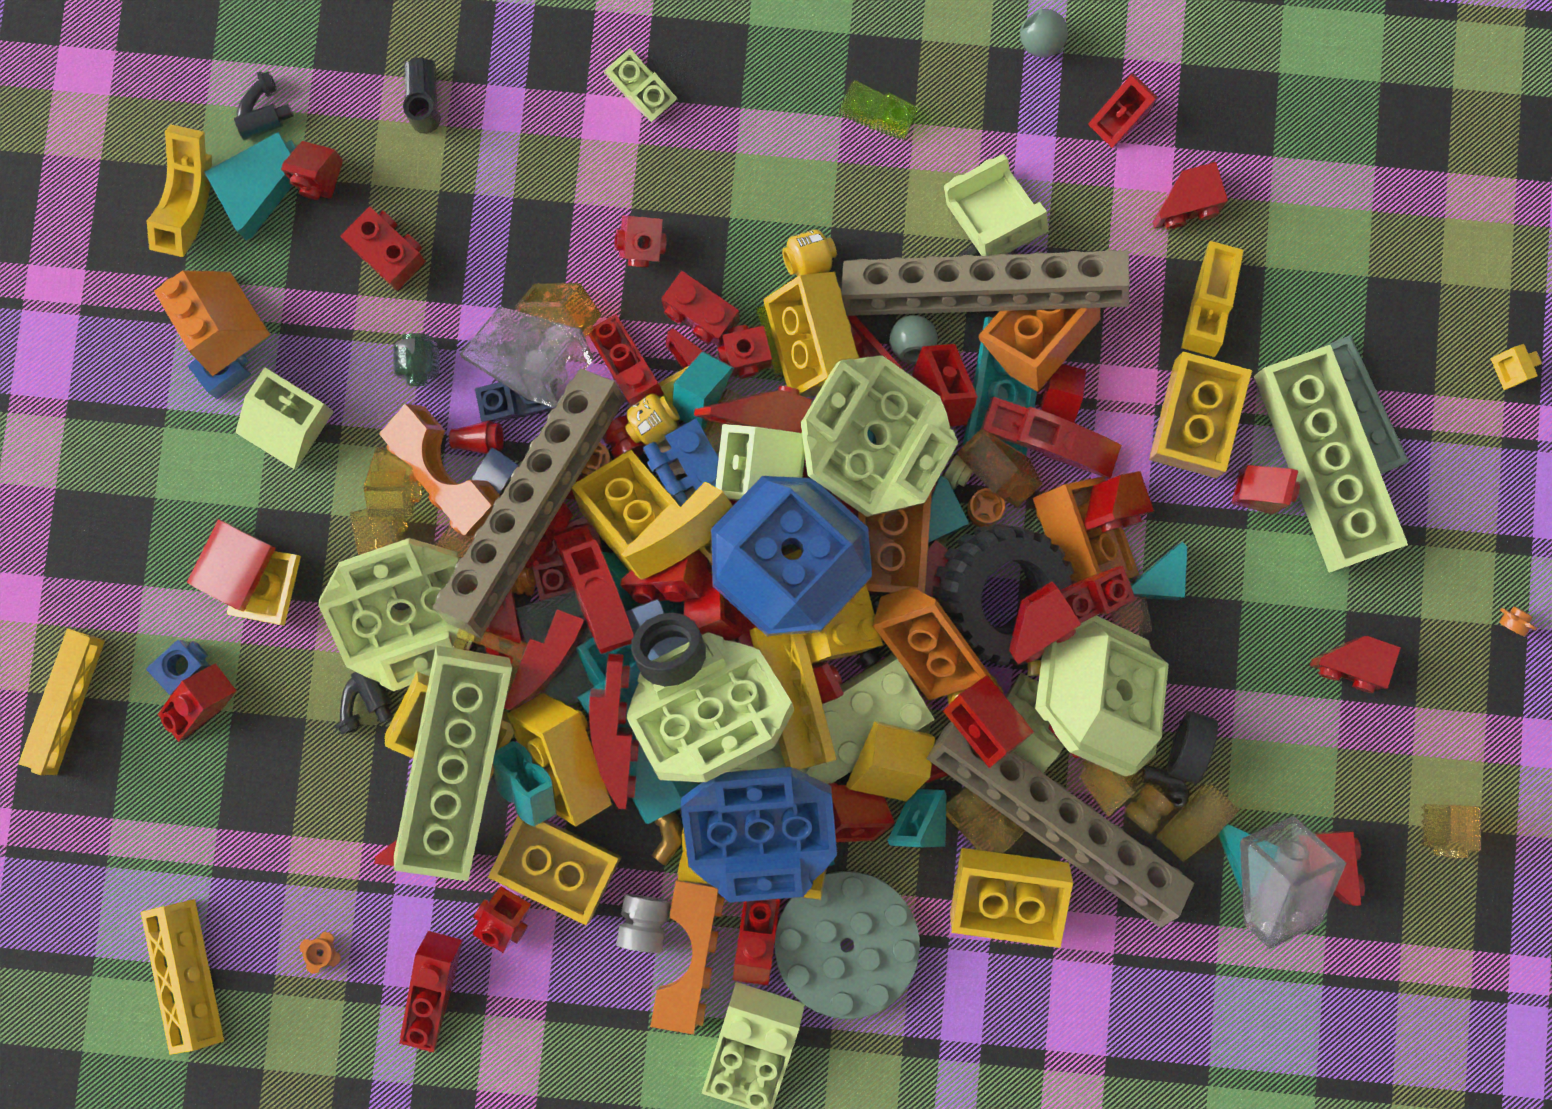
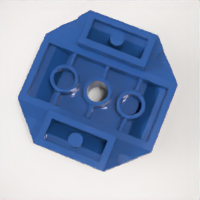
(782, 592)
(760, 832)

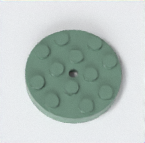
(853, 981)

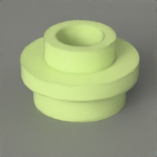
(958, 473)

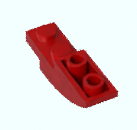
(1052, 436)
(594, 589)
(613, 744)

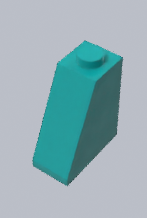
(252, 183)

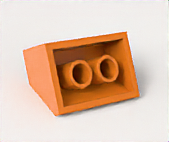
(212, 316)
(1036, 341)
(898, 548)
(1089, 551)
(927, 643)

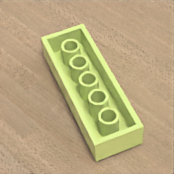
(1332, 457)
(876, 694)
(452, 763)

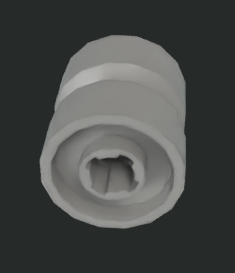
(643, 923)

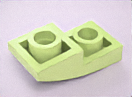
(639, 85)

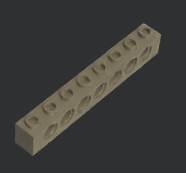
(959, 283)
(530, 519)
(1068, 827)

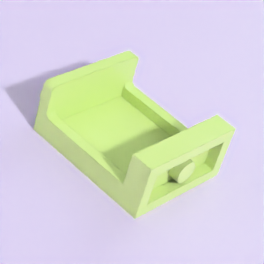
(995, 208)

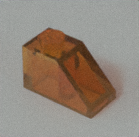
(1000, 467)

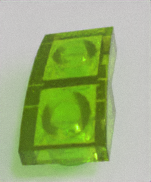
(878, 111)

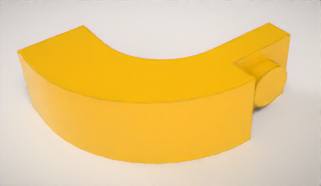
(185, 194)

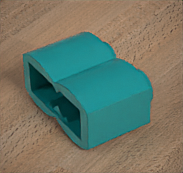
(524, 783)

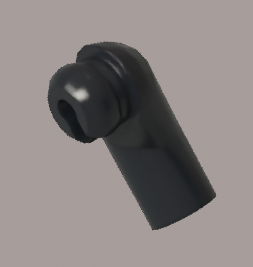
(1172, 787)

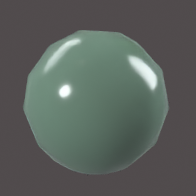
(1044, 33)
(910, 335)

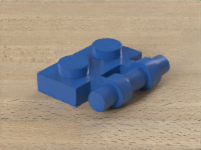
(695, 455)

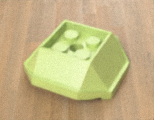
(908, 429)
(368, 629)
(731, 687)
(1104, 695)

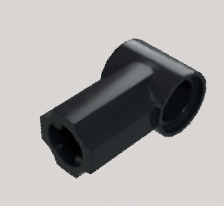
(420, 94)

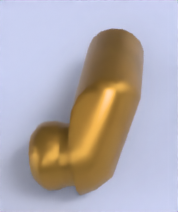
(671, 835)

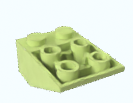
(753, 1048)

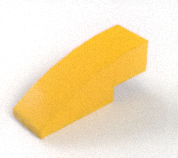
(1212, 299)
(677, 532)

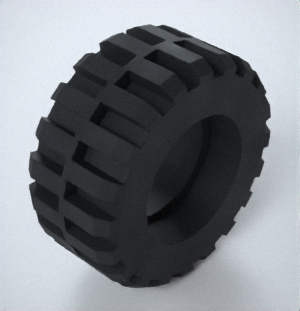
(970, 567)

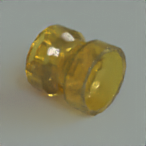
(1148, 808)

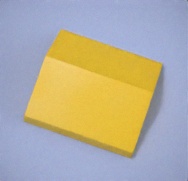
(274, 591)
(892, 762)

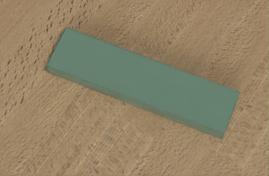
(1371, 412)

